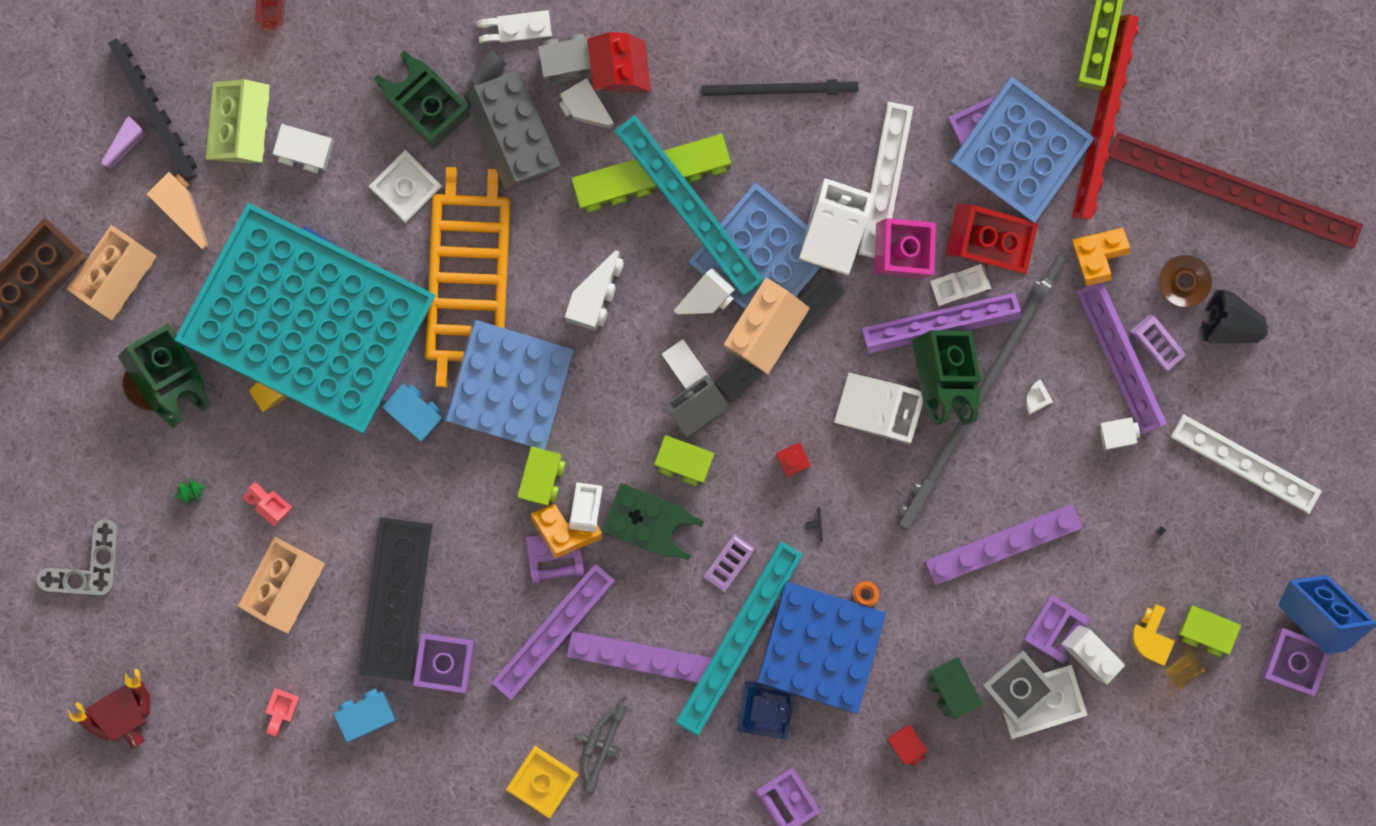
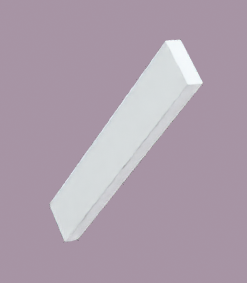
(886, 171)
(1245, 464)

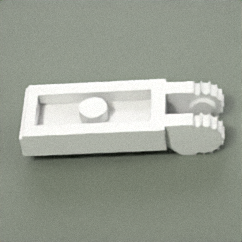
(517, 27)

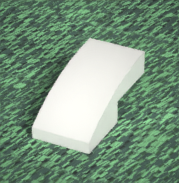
(961, 284)

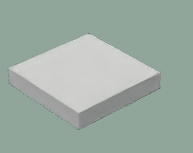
(405, 186)

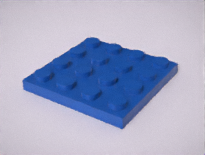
(821, 647)

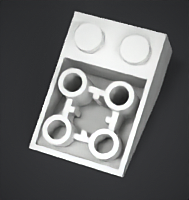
(836, 226)
(586, 302)
(879, 408)

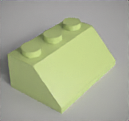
(237, 121)

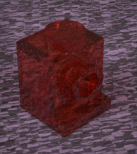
(266, 21)

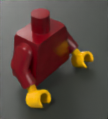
(118, 713)

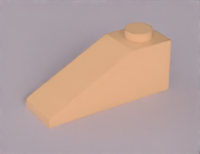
(178, 204)

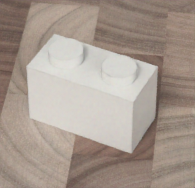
(303, 148)
(1093, 654)

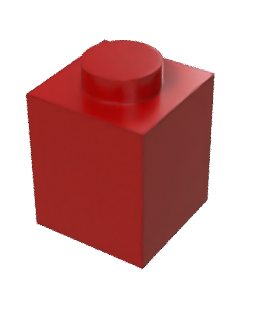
(793, 460)
(908, 745)

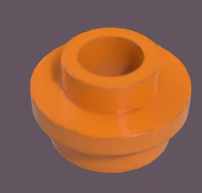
(869, 586)

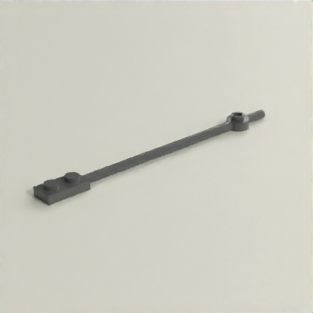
(922, 490)

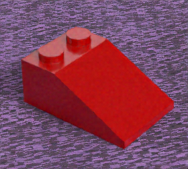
(618, 63)
(991, 238)

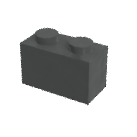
(697, 406)

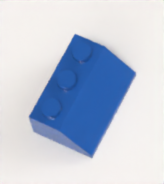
(1325, 613)

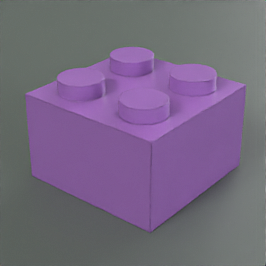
(1295, 662)
(444, 663)

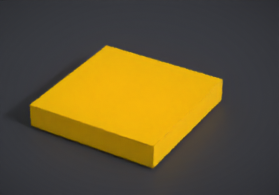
(542, 782)

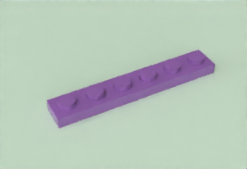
(956, 318)
(1121, 357)
(1003, 544)
(553, 631)
(637, 657)

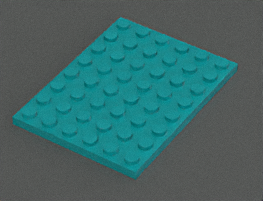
(305, 318)

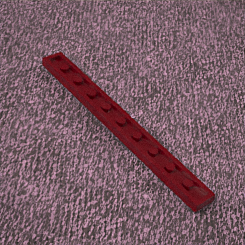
(1235, 190)

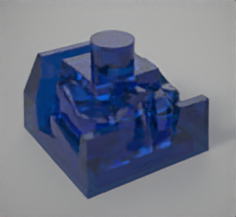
(765, 711)

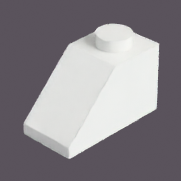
(585, 105)
(707, 295)

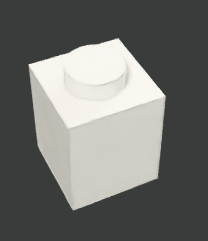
(1119, 433)

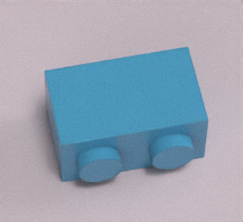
(413, 412)
(365, 715)

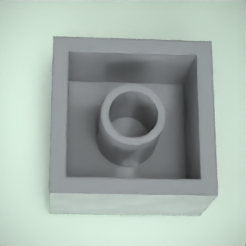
(565, 59)
(1019, 688)

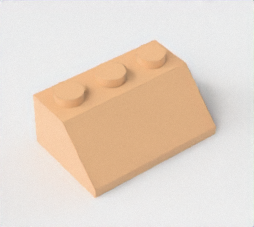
(111, 272)
(766, 326)
(281, 585)

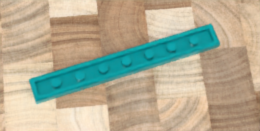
(689, 205)
(738, 639)

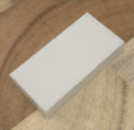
(684, 364)
(585, 507)

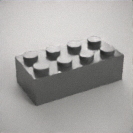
(512, 130)

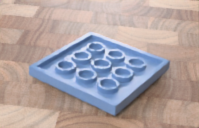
(1021, 149)
(770, 241)
(508, 385)

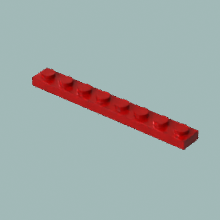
(1103, 125)

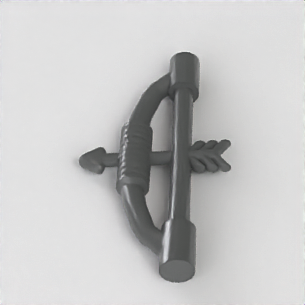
(607, 747)

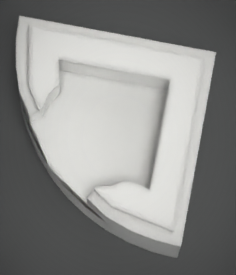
(1037, 397)

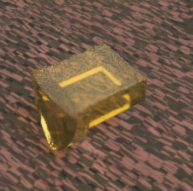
(1185, 668)

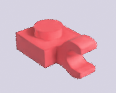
(269, 505)
(282, 707)

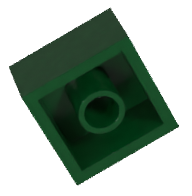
(954, 688)

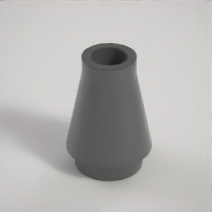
(489, 68)

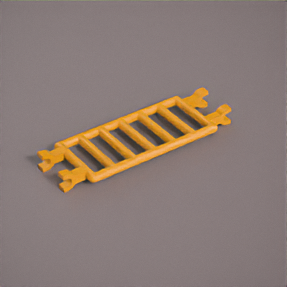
(436, 277)

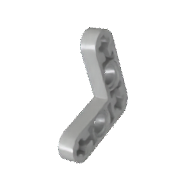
(88, 577)

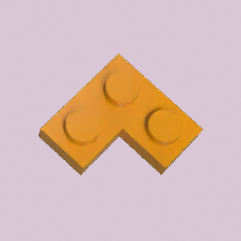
(1095, 250)
(557, 533)

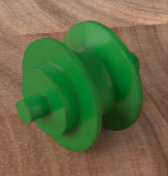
(189, 491)

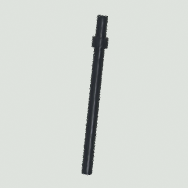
(830, 87)

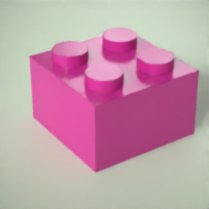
(905, 248)

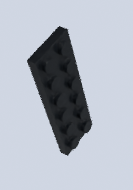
(396, 599)

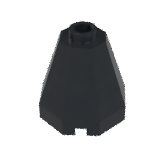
(1233, 320)

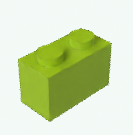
(683, 460)
(540, 476)
(1208, 630)

